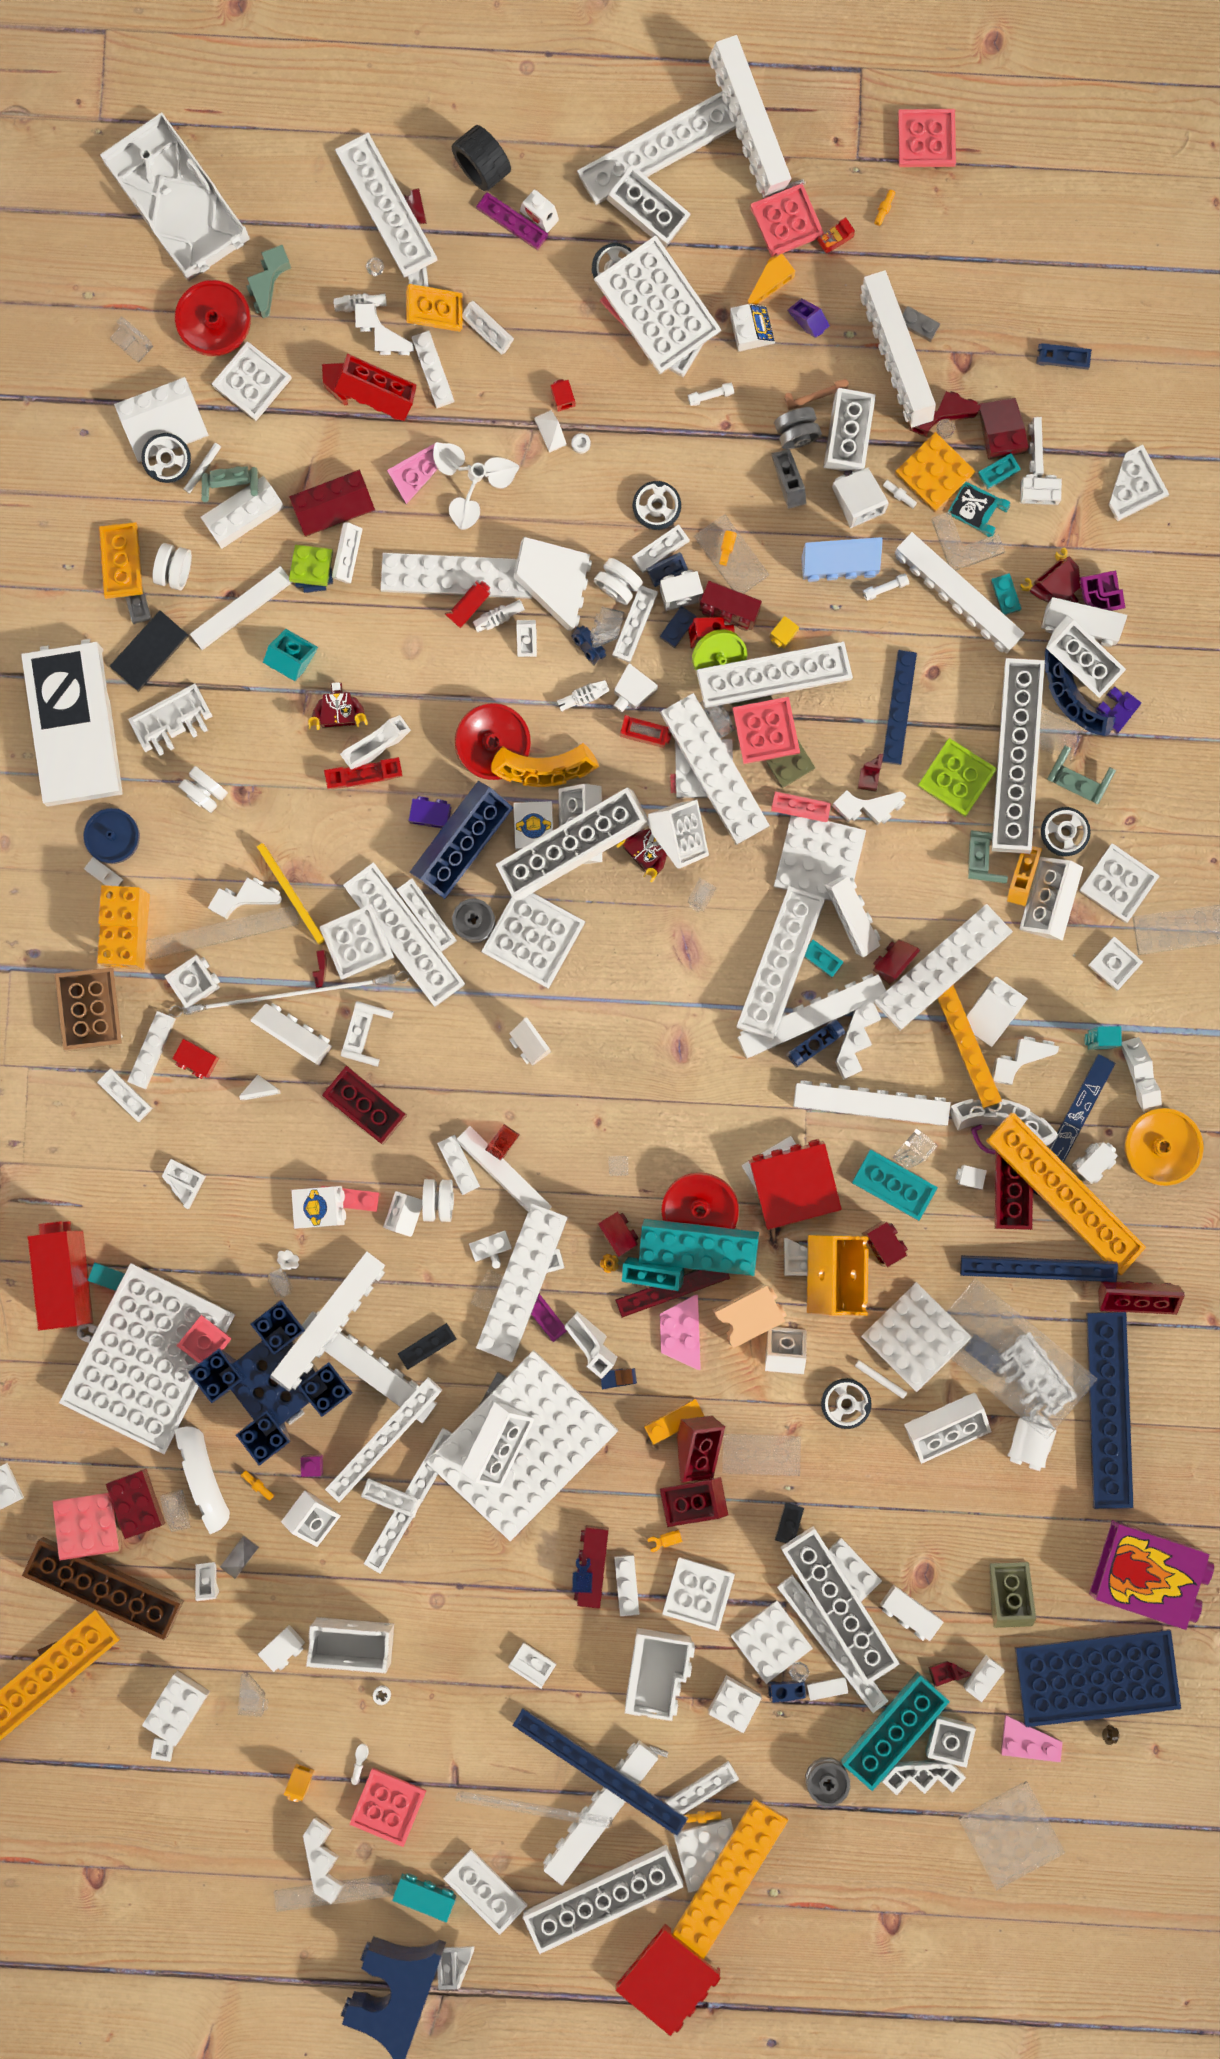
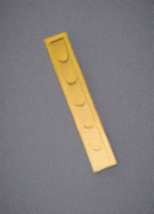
(291, 893)

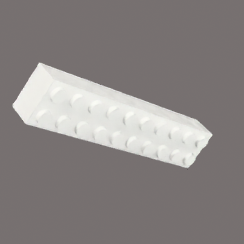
(1018, 756)

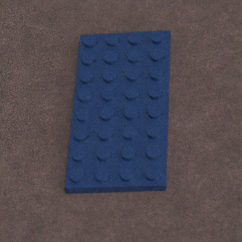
(1098, 1678)

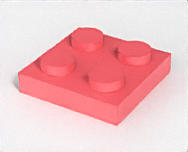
(203, 1339)

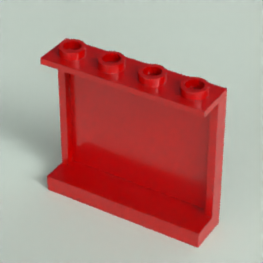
(795, 1184)
(667, 1981)

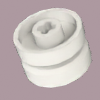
(172, 566)
(618, 581)
(202, 789)
(441, 1201)

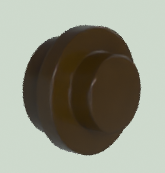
(1110, 1735)

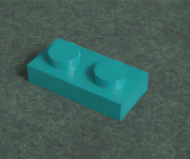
(999, 471)
(1006, 594)
(823, 958)

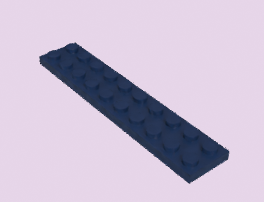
(1110, 1410)

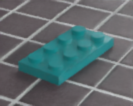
(894, 1185)

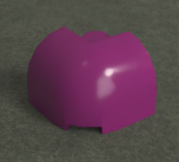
(1102, 591)

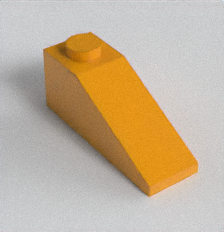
(773, 277)
(1024, 877)
(670, 1422)

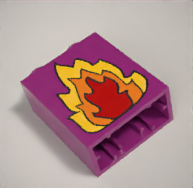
(1151, 1575)

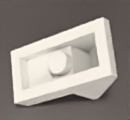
(526, 638)
(206, 1585)

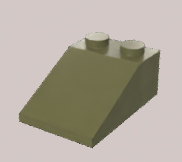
(1011, 1595)

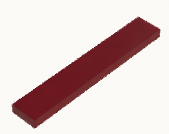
(654, 1296)

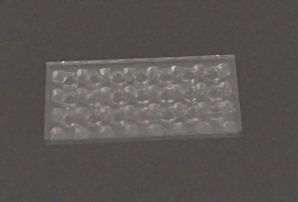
(1017, 1360)

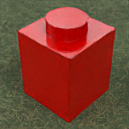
(562, 395)

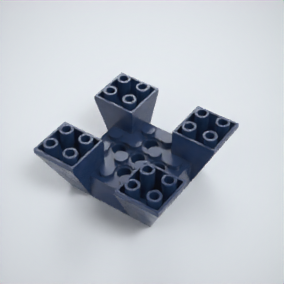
(223, 1373)

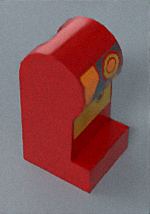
(836, 236)

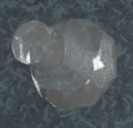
(375, 266)

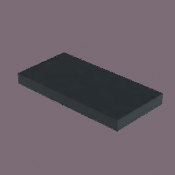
(149, 650)

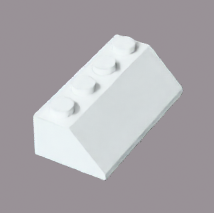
(849, 430)
(242, 513)
(1099, 623)
(1084, 656)
(576, 801)
(1051, 898)
(853, 916)
(291, 1033)
(948, 1427)
(497, 1445)

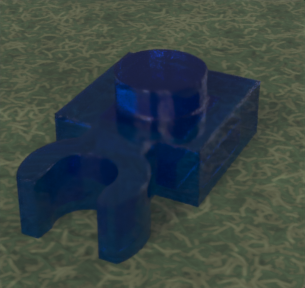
(582, 1579)

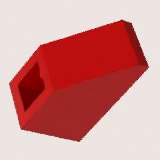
(329, 375)

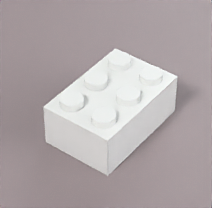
(176, 1708)

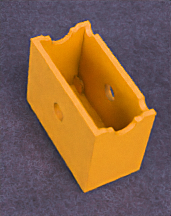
(832, 1277)

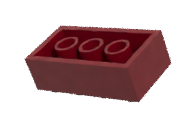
(364, 1105)

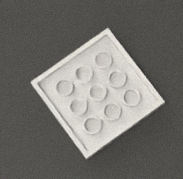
(818, 855)
(533, 938)
(916, 1337)

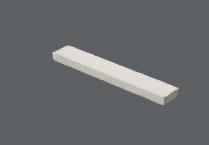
(241, 608)
(500, 1170)

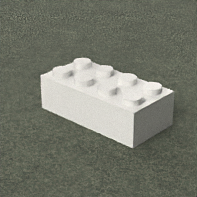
(648, 206)

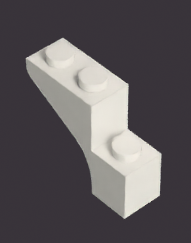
(384, 338)
(373, 745)
(876, 809)
(251, 893)
(1026, 1052)
(1141, 1070)
(591, 1342)

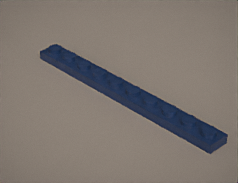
(600, 1772)

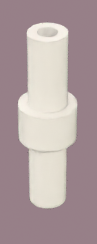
(900, 494)

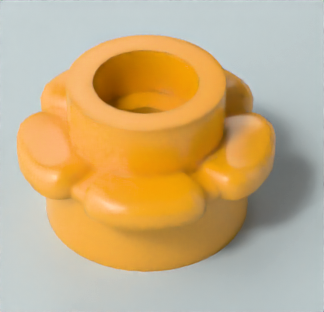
(604, 1263)

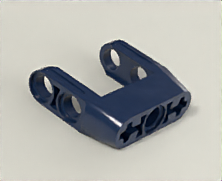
(835, 1030)

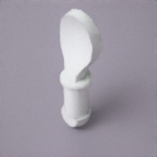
(361, 1754)

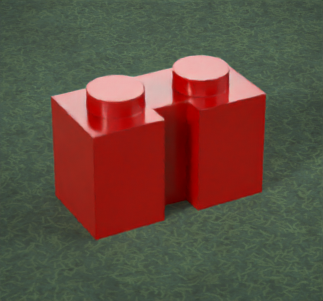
(195, 1058)

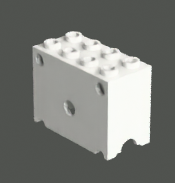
(350, 1645)

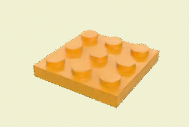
(935, 472)

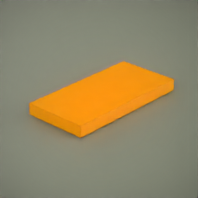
(120, 560)

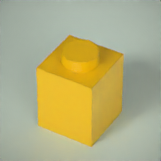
(783, 632)

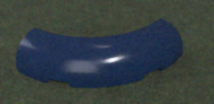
(1071, 701)

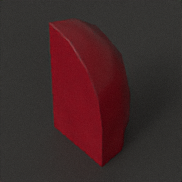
(415, 203)

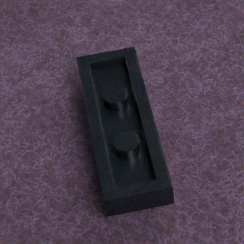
(427, 1346)

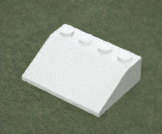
(158, 411)
(680, 832)

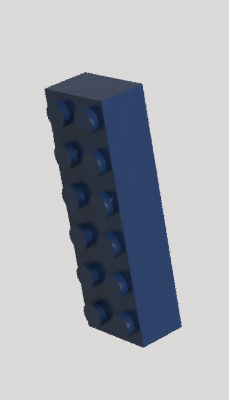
(461, 839)

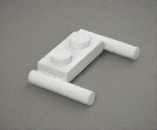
(359, 1030)

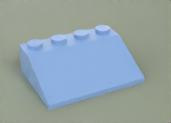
(841, 559)

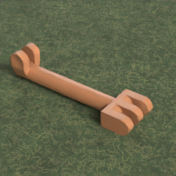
(791, 403)

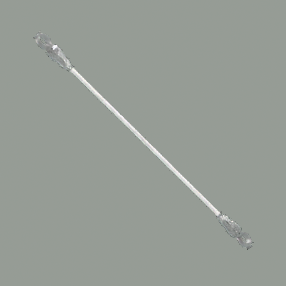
(388, 979)

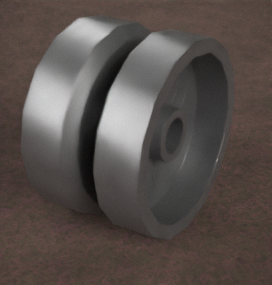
(797, 428)
(466, 912)
(827, 1793)

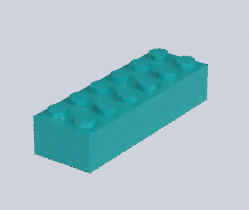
(698, 1247)
(895, 1731)

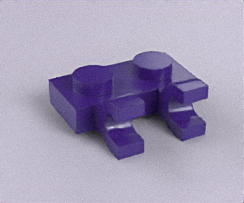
(1123, 710)

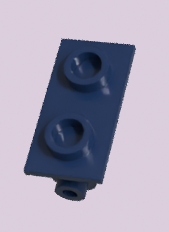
(581, 638)

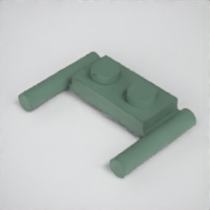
(229, 477)
(1076, 782)
(979, 858)

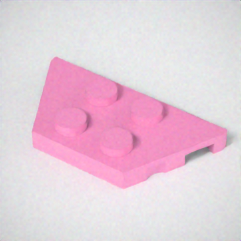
(681, 1332)

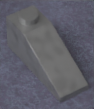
(789, 478)

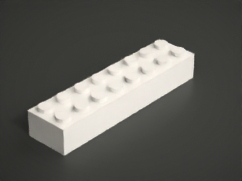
(749, 116)
(897, 349)
(573, 844)
(839, 1605)
(602, 1899)

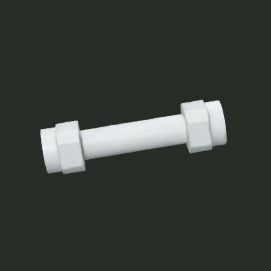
(726, 390)
(901, 581)

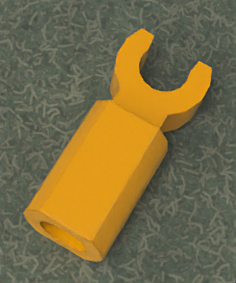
(727, 546)
(667, 1539)

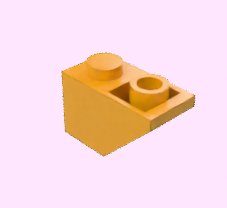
(298, 1783)

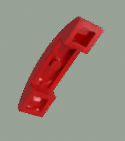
(364, 774)

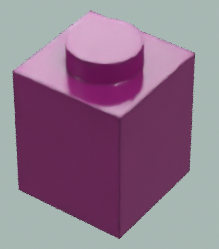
(311, 1465)

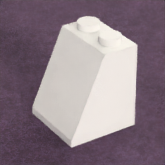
(860, 497)

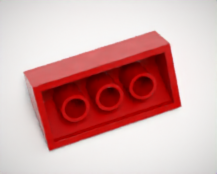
(375, 387)

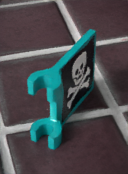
(976, 507)

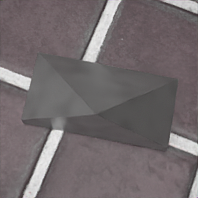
(239, 1557)

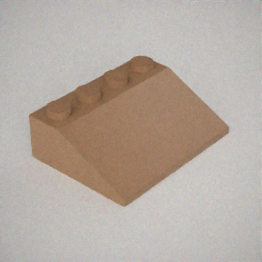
(88, 1009)

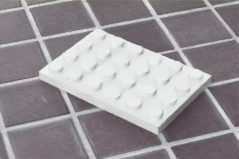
(657, 304)

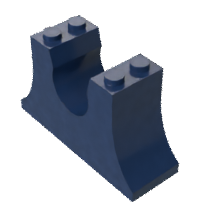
(396, 2016)

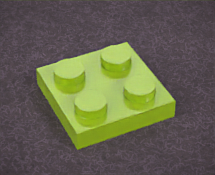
(311, 565)

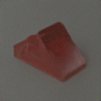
(502, 1142)

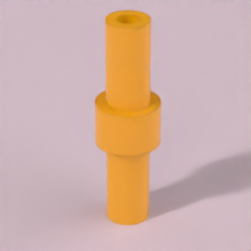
(884, 207)
(257, 1485)
(703, 1816)

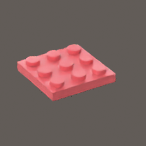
(927, 138)
(787, 220)
(766, 730)
(85, 1526)
(387, 1807)

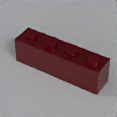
(595, 1548)

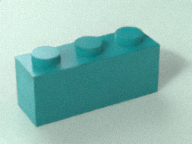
(1104, 1038)
(652, 1275)
(424, 1897)

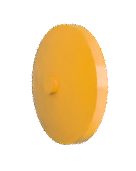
(1164, 1147)

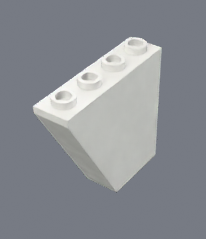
(554, 578)

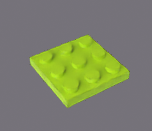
(957, 777)

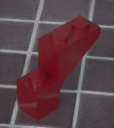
(952, 408)

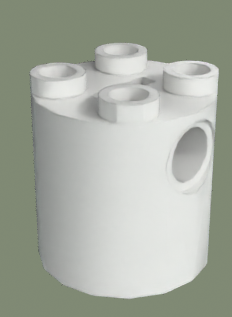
(1030, 1446)

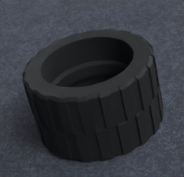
(481, 158)

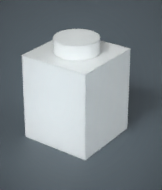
(971, 1177)

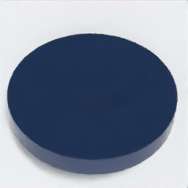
(111, 836)

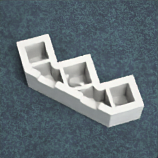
(856, 1040)
(923, 1775)
(321, 1861)

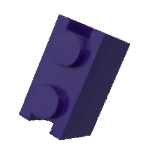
(429, 813)

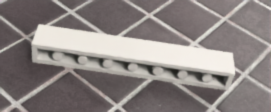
(959, 593)
(815, 1015)
(872, 1104)
(327, 1321)
(371, 1369)
(605, 1803)

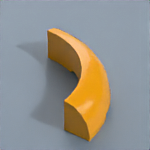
(544, 771)

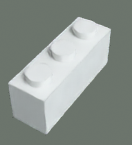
(911, 1613)

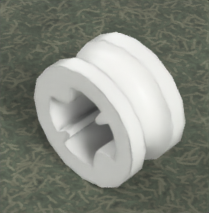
(379, 1701)

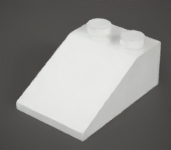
(994, 1010)
(529, 1041)

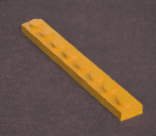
(969, 1048)

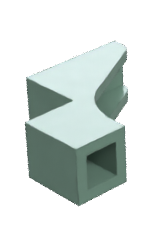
(262, 284)

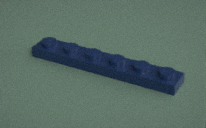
(899, 707)

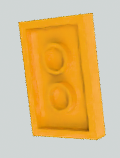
(434, 307)

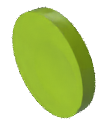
(718, 649)

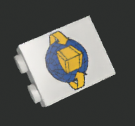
(531, 822)
(318, 1207)

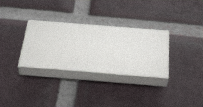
(103, 873)
(827, 1688)

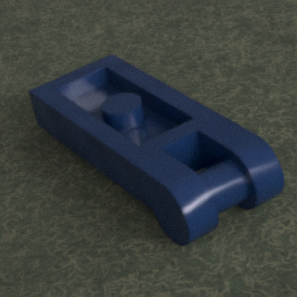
(1064, 356)

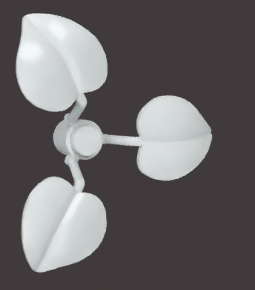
(498, 470)

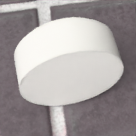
(580, 443)

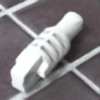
(348, 302)
(497, 616)
(584, 695)

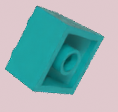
(289, 654)

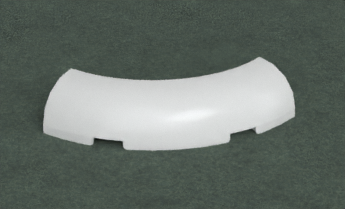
(971, 1113)
(201, 1478)

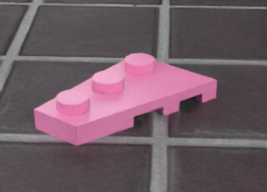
(413, 473)
(1029, 1742)

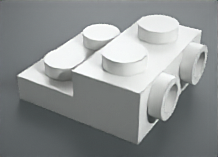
(193, 981)

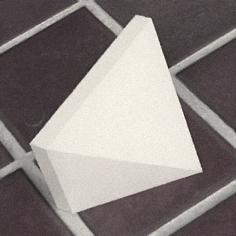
(550, 431)
(259, 1088)

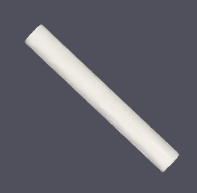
(202, 468)
(881, 1379)

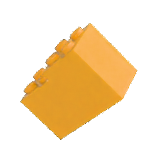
(123, 927)

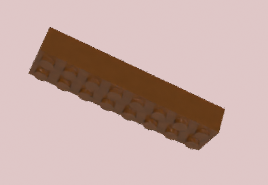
(104, 1589)

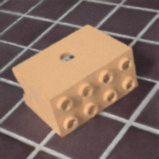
(750, 1314)

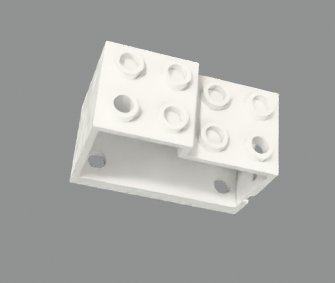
(656, 1672)

